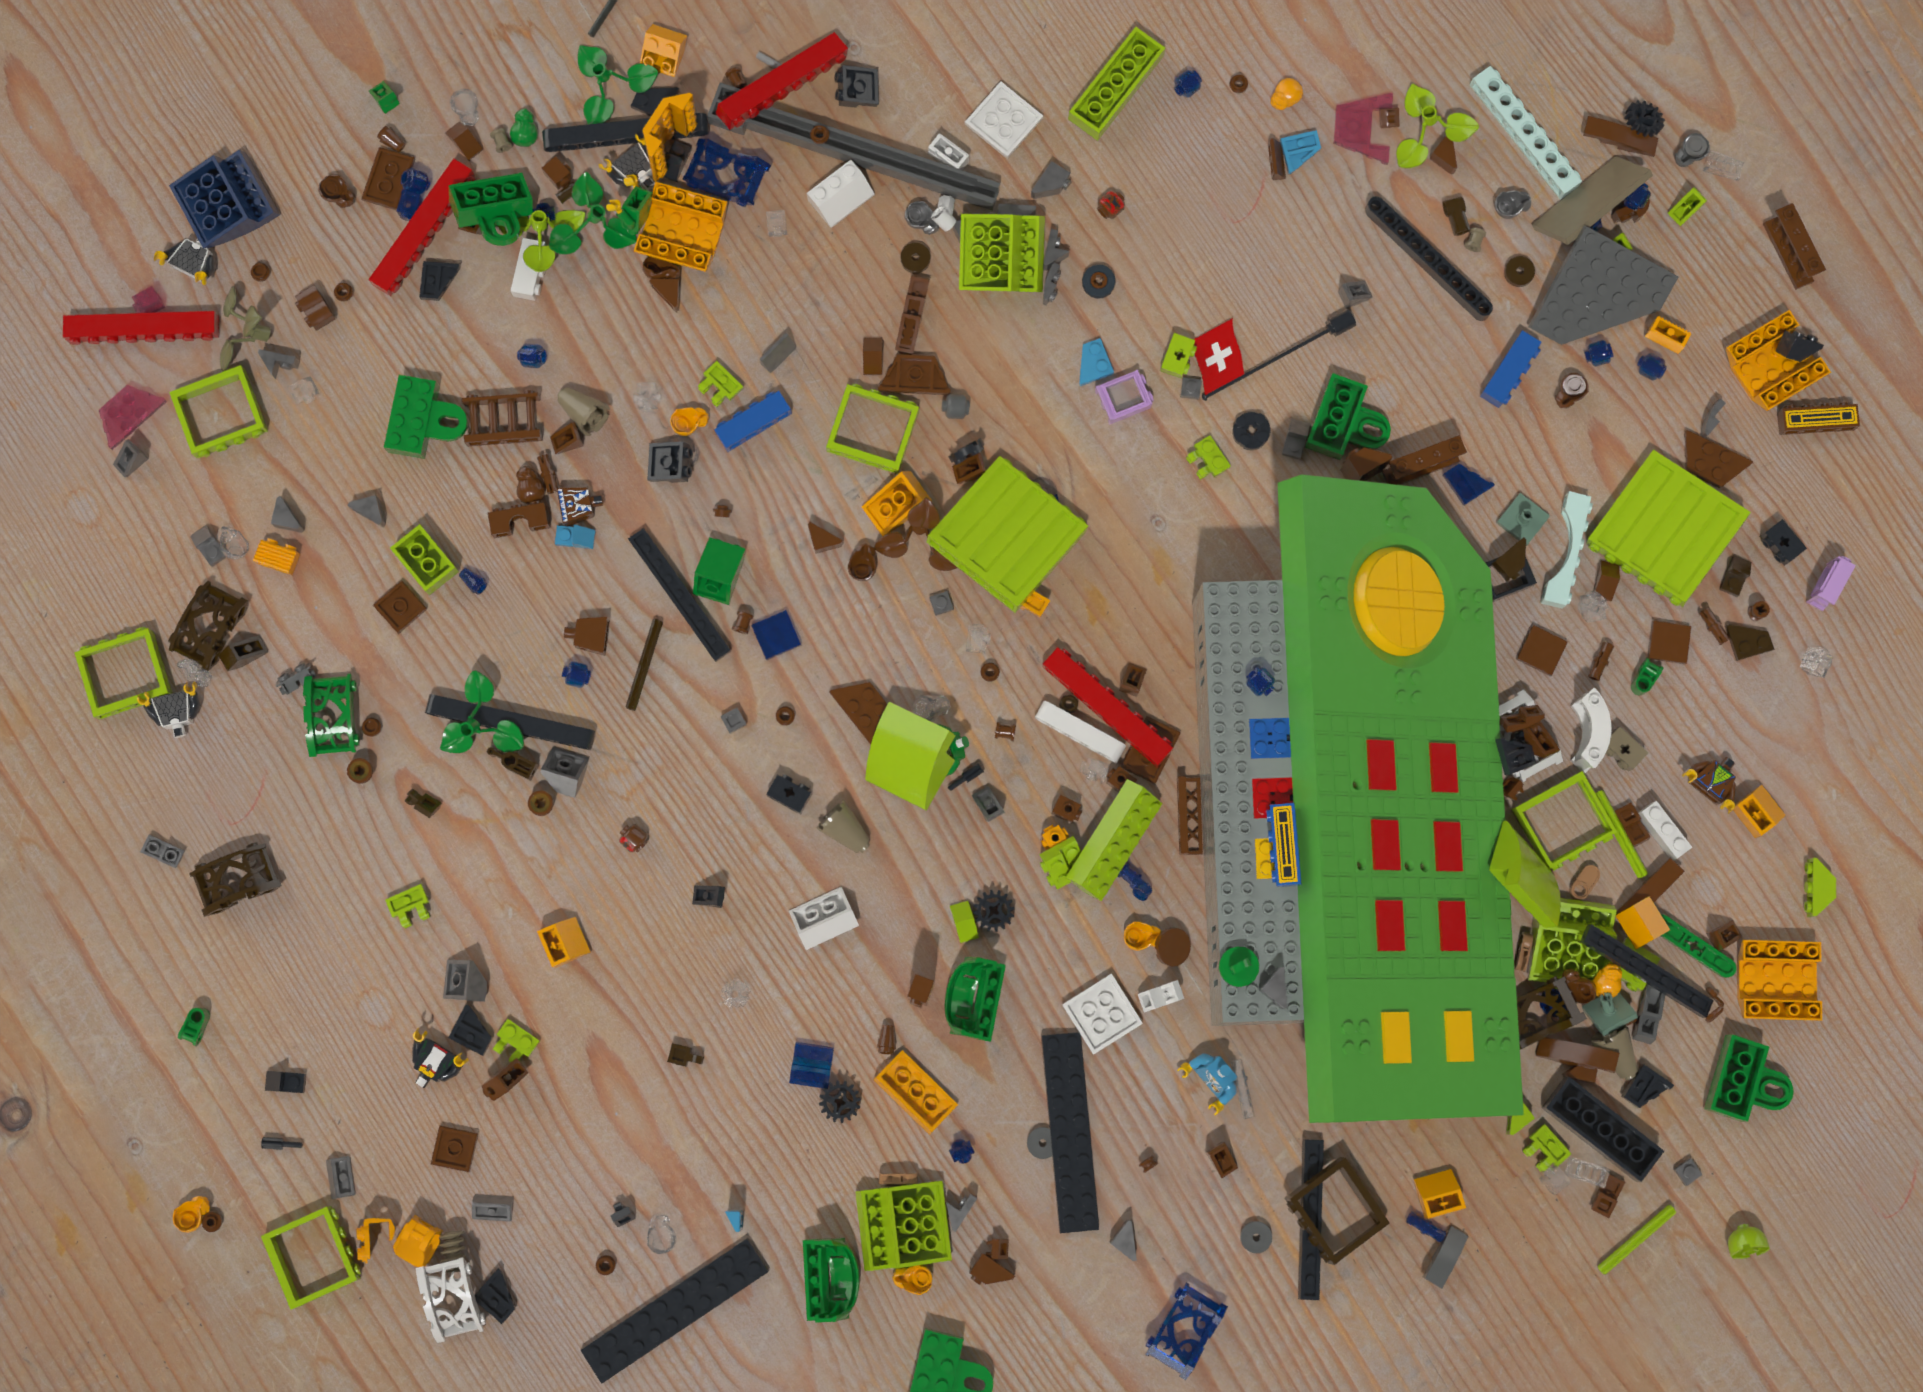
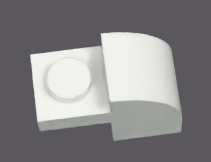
(1160, 996)

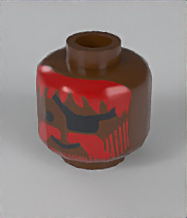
(1111, 205)
(633, 838)

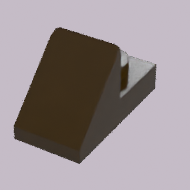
(1736, 574)

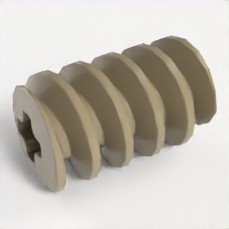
(452, 1248)

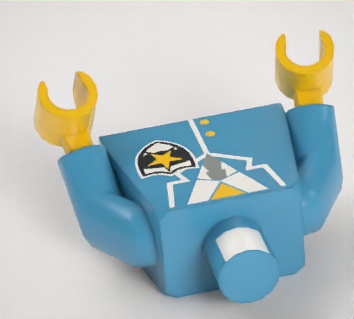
(1216, 1076)

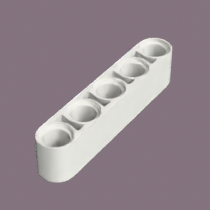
(1080, 731)

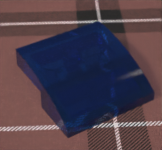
(811, 1065)

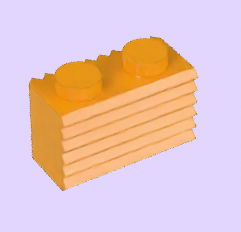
(1668, 335)
(276, 557)

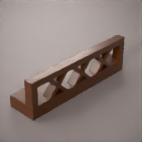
(1182, 816)

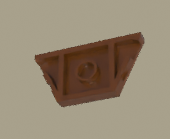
(915, 376)
(1711, 461)
(862, 706)

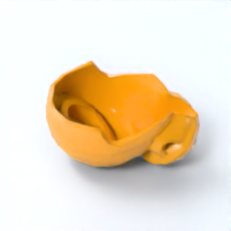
(1286, 94)
(687, 420)
(1140, 935)
(1608, 980)
(190, 1214)
(913, 1279)

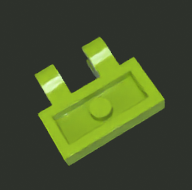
(723, 381)
(1211, 456)
(406, 901)
(518, 1038)
(1550, 1146)

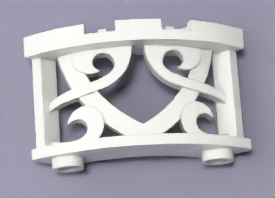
(1525, 700)
(1596, 730)
(427, 1284)

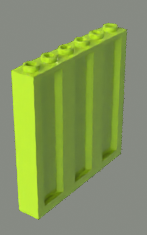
(1667, 528)
(1007, 533)

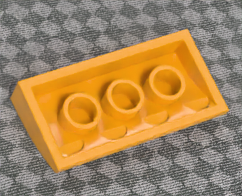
(915, 1092)

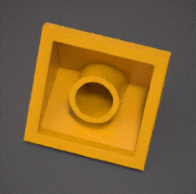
(1642, 922)

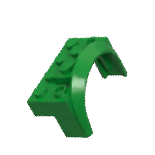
(961, 994)
(844, 1279)

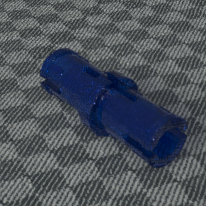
(1426, 1227)

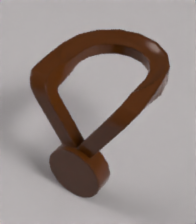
(1713, 1015)

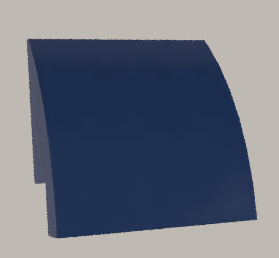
(224, 199)

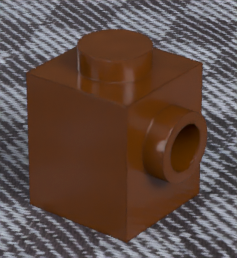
(557, 172)
(1118, 778)
(1067, 809)

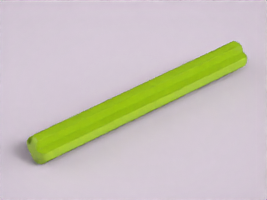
(1622, 837)
(1637, 1239)

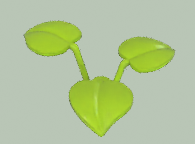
(1421, 101)
(542, 257)

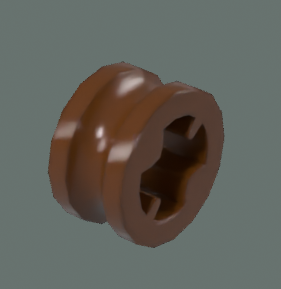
(1148, 1163)

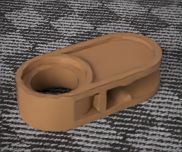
(1587, 879)
(1523, 951)
(899, 1178)

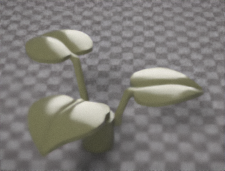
(250, 328)

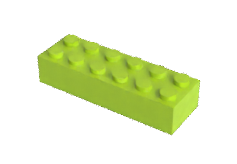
(1116, 83)
(1114, 840)

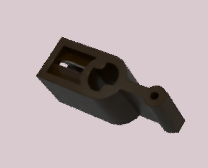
(515, 768)

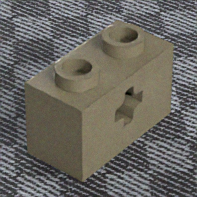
(1633, 751)

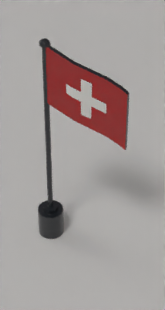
(1222, 360)

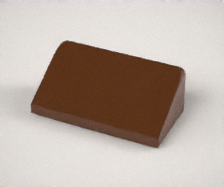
(1276, 160)

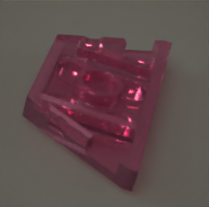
(127, 412)

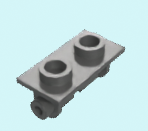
(288, 682)

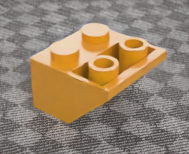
(663, 49)
(1758, 811)
(563, 942)
(1439, 1194)

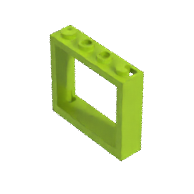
(209, 384)
(864, 457)
(131, 702)
(1593, 801)
(281, 1270)

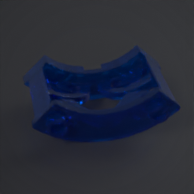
(754, 169)
(1211, 1322)

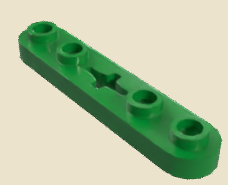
(1709, 955)

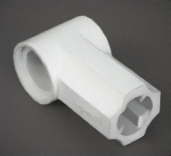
(944, 213)

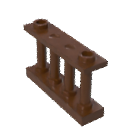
(1794, 246)
(512, 435)
(1424, 461)

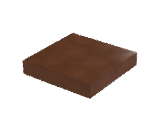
(400, 607)
(1669, 642)
(1541, 650)
(454, 1148)

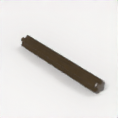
(644, 664)

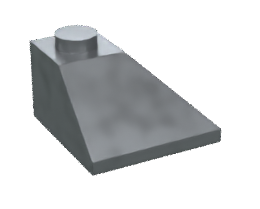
(565, 771)
(464, 981)

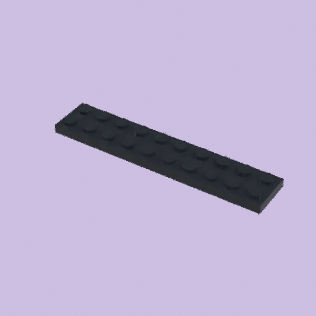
(1069, 1132)
(674, 1311)

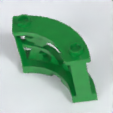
(312, 692)

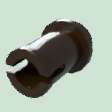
(566, 193)

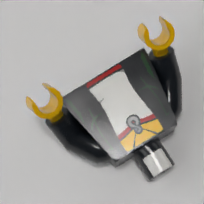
(434, 1060)

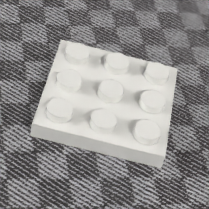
(1004, 120)
(1102, 1014)

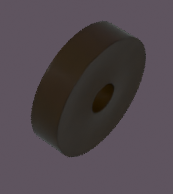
(1523, 264)
(911, 265)

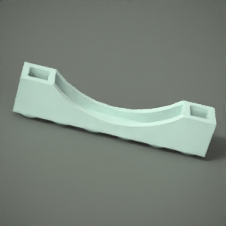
(1574, 513)

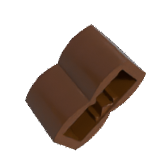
(314, 307)

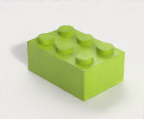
(424, 559)

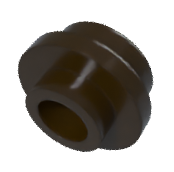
(1070, 698)

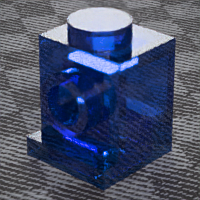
(411, 198)

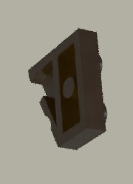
(1748, 641)

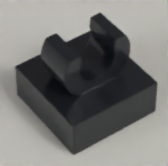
(622, 1215)

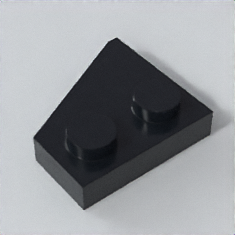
(649, 100)
(436, 279)
(1514, 755)
(471, 1032)
(1645, 1086)
(496, 1297)

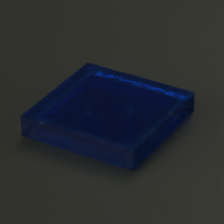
(776, 635)

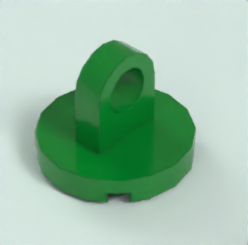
(1238, 966)

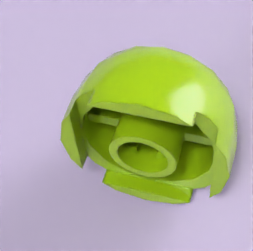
(1747, 1241)

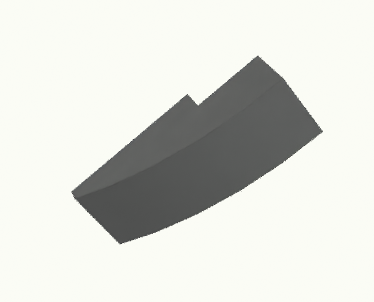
(1649, 1015)
(1445, 1257)

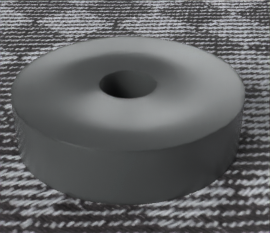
(1033, 1143)
(1247, 1233)

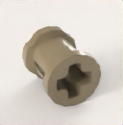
(500, 140)
(1475, 239)

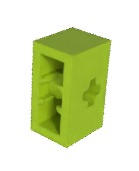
(1171, 364)

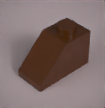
(989, 1271)

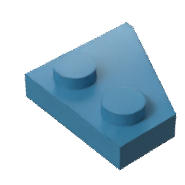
(1299, 149)
(1094, 363)

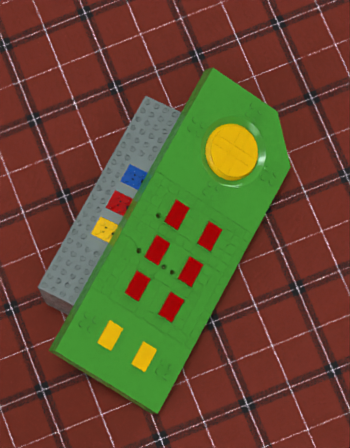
(1397, 796)

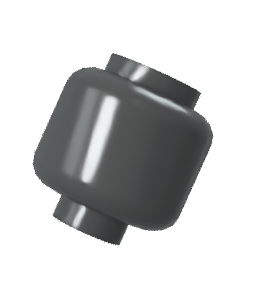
(955, 406)

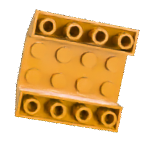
(671, 114)
(682, 227)
(1767, 374)
(1778, 980)

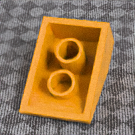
(892, 503)

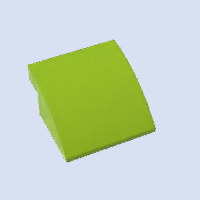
(1001, 252)
(909, 756)
(1526, 877)
(1560, 947)
(903, 1225)

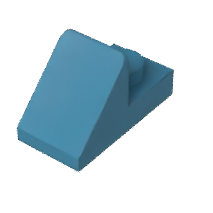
(575, 537)

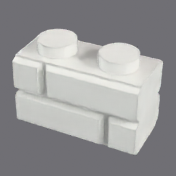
(948, 153)

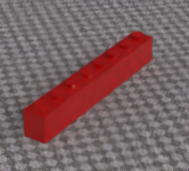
(781, 81)
(419, 230)
(140, 326)
(1107, 707)

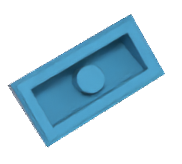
(736, 1219)

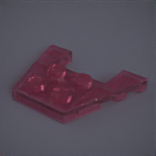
(1354, 125)

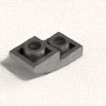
(1050, 288)
(162, 851)

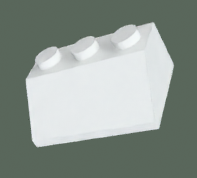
(840, 194)
(823, 918)

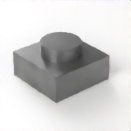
(1190, 388)
(941, 603)
(733, 720)
(1687, 1172)

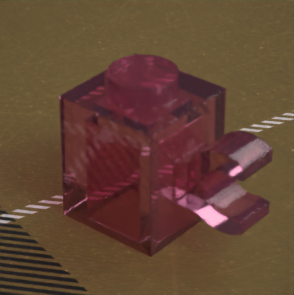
(147, 301)

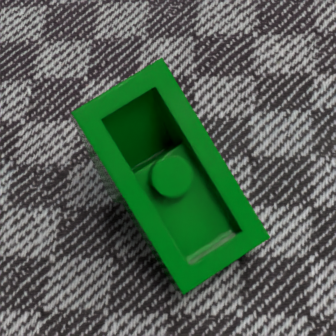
(384, 97)

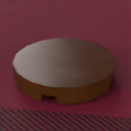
(1172, 946)

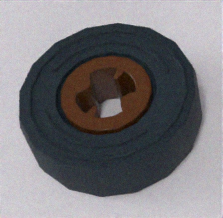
(1102, 272)

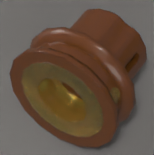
(354, 767)
(540, 796)

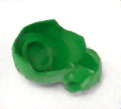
(524, 130)

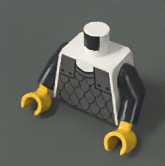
(634, 162)
(189, 259)
(174, 709)

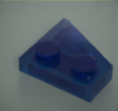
(1466, 484)

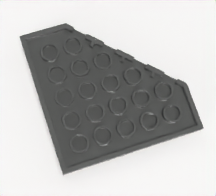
(1599, 289)

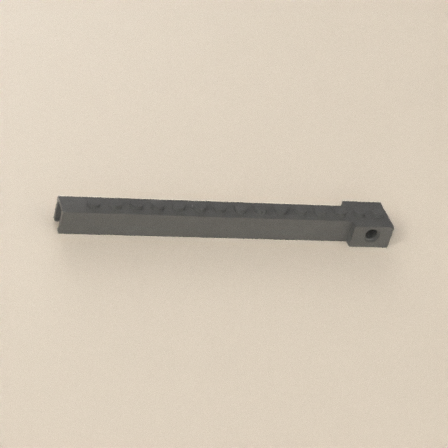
(864, 153)

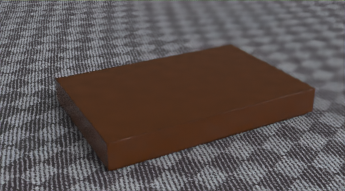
(384, 179)
(1138, 764)

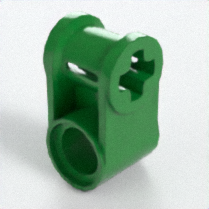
(1648, 674)
(193, 1027)

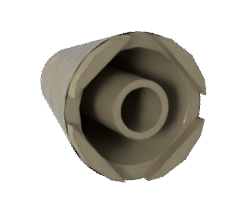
(584, 410)
(844, 828)
(1619, 1042)

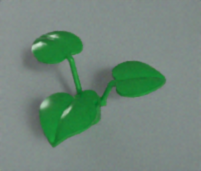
(592, 63)
(589, 192)
(458, 736)

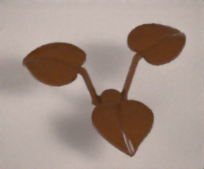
(921, 518)

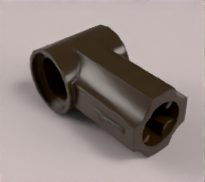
(1455, 211)

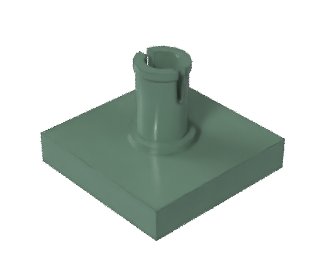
(1523, 518)
(1609, 1013)

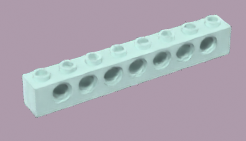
(1525, 142)

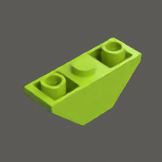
(1819, 887)

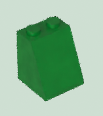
(718, 570)

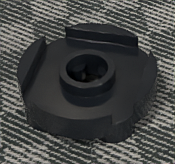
(1254, 420)
(962, 453)

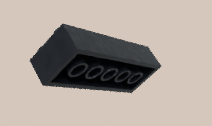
(1602, 1129)

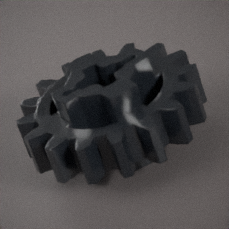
(1644, 118)
(986, 905)
(848, 1103)

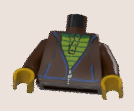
(1714, 781)

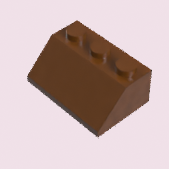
(1364, 464)

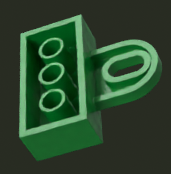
(492, 204)
(417, 418)
(1342, 420)
(1742, 1079)
(942, 1369)

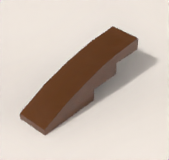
(1620, 136)
(912, 314)
(1655, 884)
(1577, 1054)

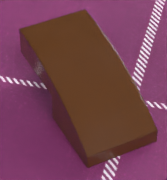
(1527, 716)
(1632, 824)
(1607, 1197)

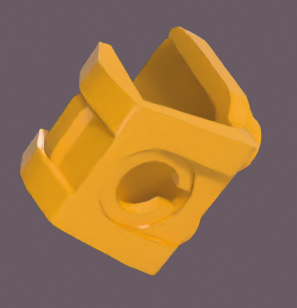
(363, 1234)
(417, 1242)

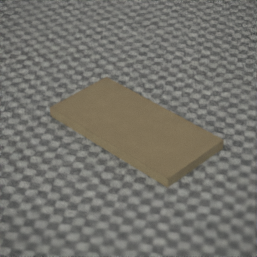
(1592, 199)

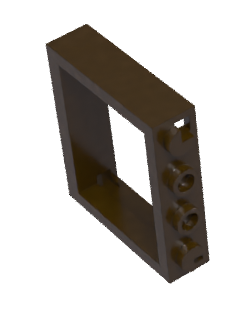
(1361, 1192)

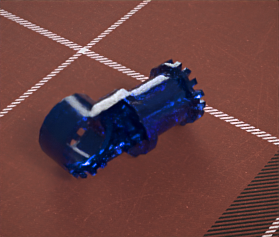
(1136, 883)

